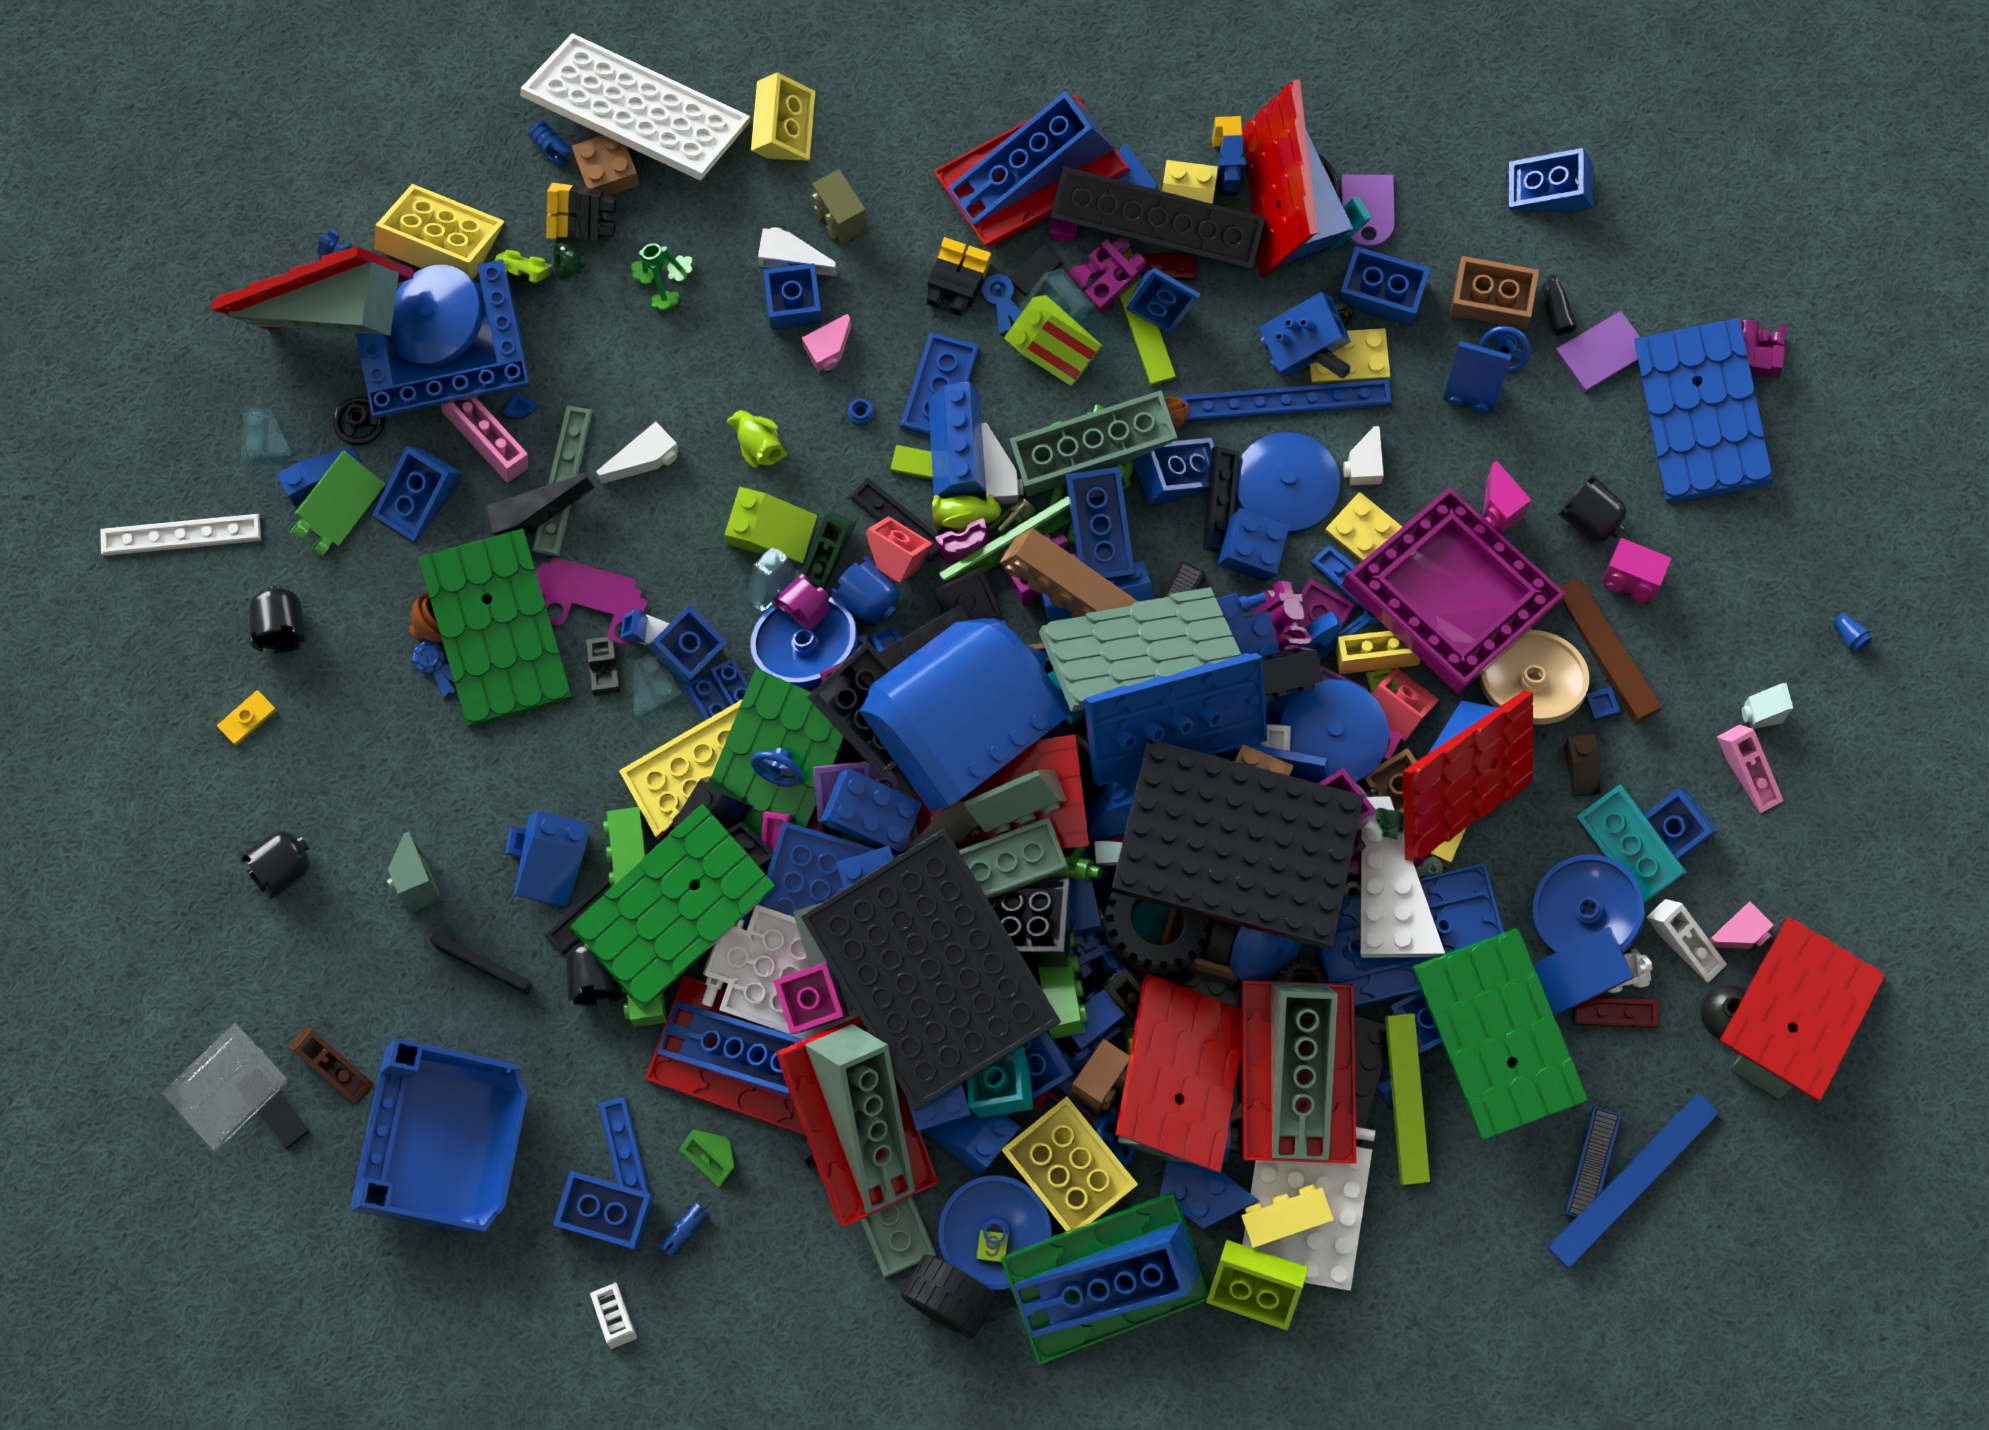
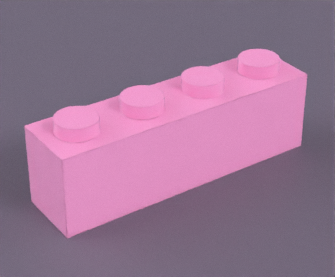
(487, 437)

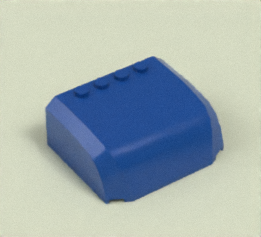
(962, 709)
(440, 1138)

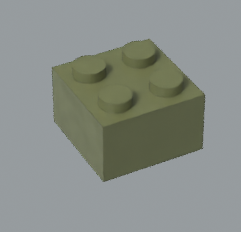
(839, 207)

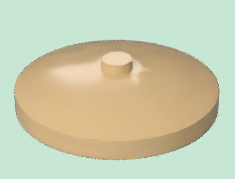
(1542, 666)

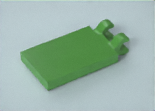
(337, 502)

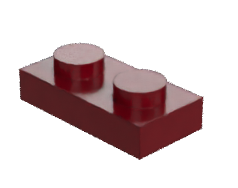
(1176, 265)

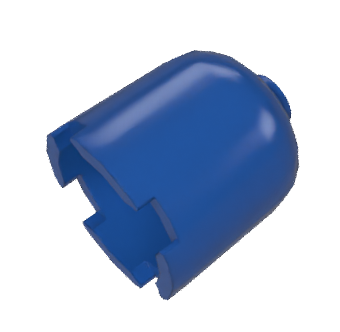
(867, 592)

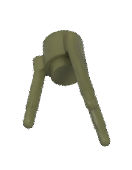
(1015, 514)

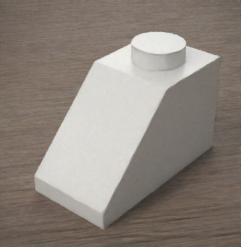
(1365, 460)

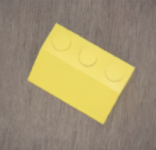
(783, 119)

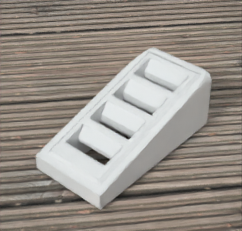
(623, 1336)

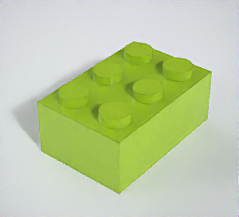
(1257, 1285)

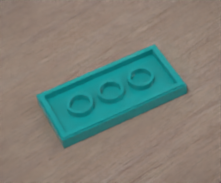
(1631, 840)

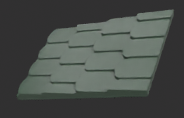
(1136, 643)

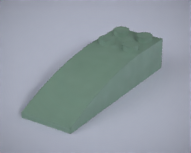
(1093, 442)

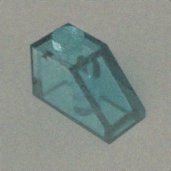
(769, 577)

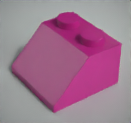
(1504, 500)

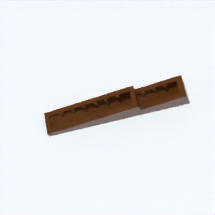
(1609, 653)

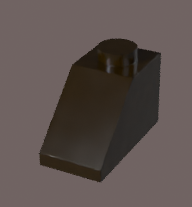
(1583, 764)

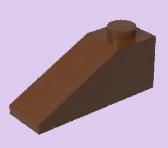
(330, 1064)

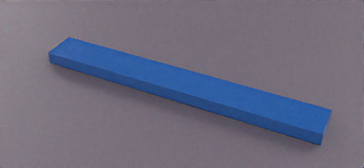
(1288, 400)
(1632, 1180)

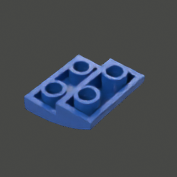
(717, 689)

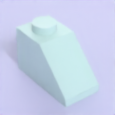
(1768, 707)

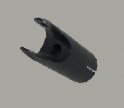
(1558, 307)

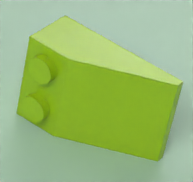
(766, 521)

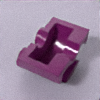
(956, 547)
(803, 602)

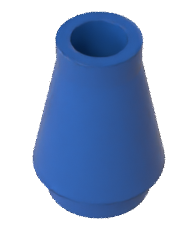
(1853, 633)

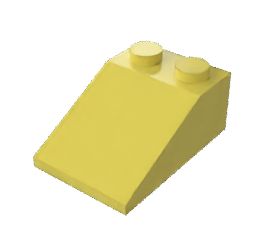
(1190, 180)

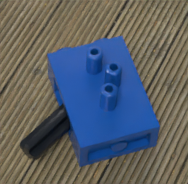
(1307, 336)

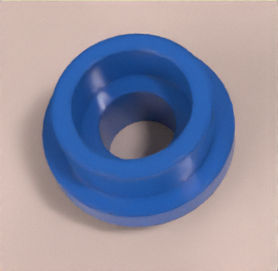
(860, 404)

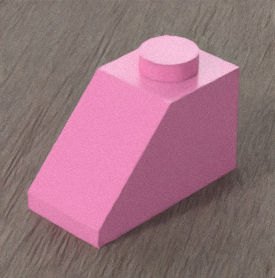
(827, 343)
(1743, 930)

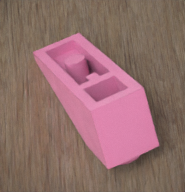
(1750, 766)

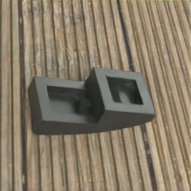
(602, 666)

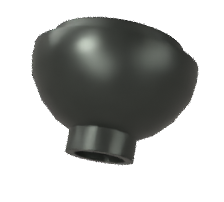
(1715, 1008)

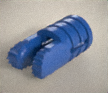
(550, 143)

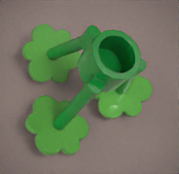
(652, 261)

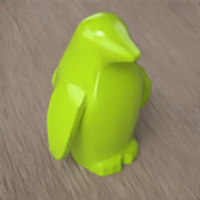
(757, 439)
(963, 509)

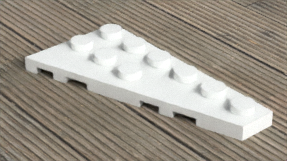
(1392, 900)

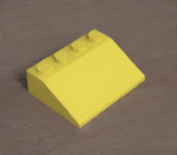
(436, 231)
(1069, 1166)

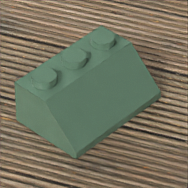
(1017, 801)
(411, 876)

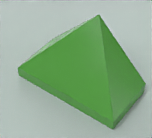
(710, 1154)

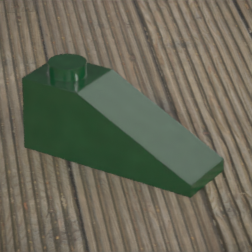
(828, 548)

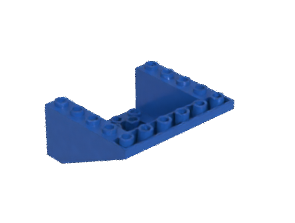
(488, 366)

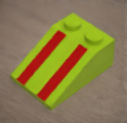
(1053, 339)

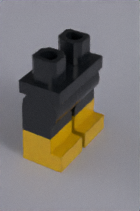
(579, 212)
(955, 285)

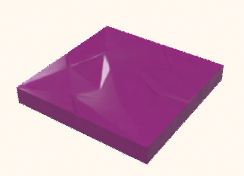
(1453, 590)

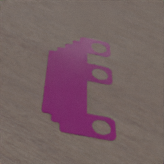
(587, 586)

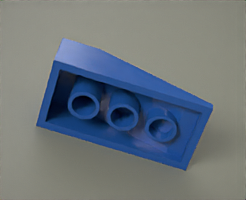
(1100, 521)

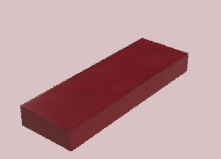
(1617, 1012)

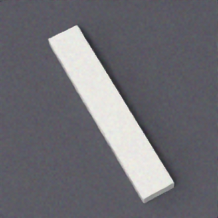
(181, 534)

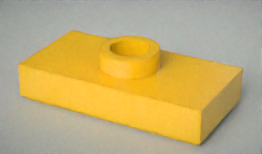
(246, 718)

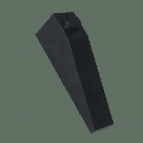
(536, 506)

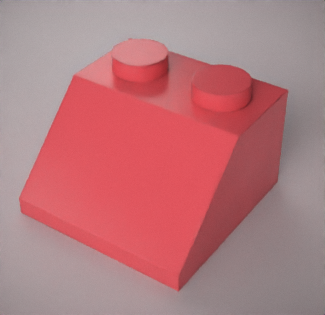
(897, 549)
(1407, 706)

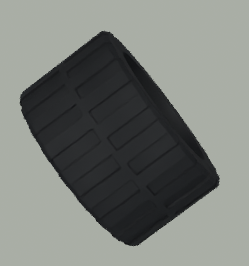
(949, 1296)

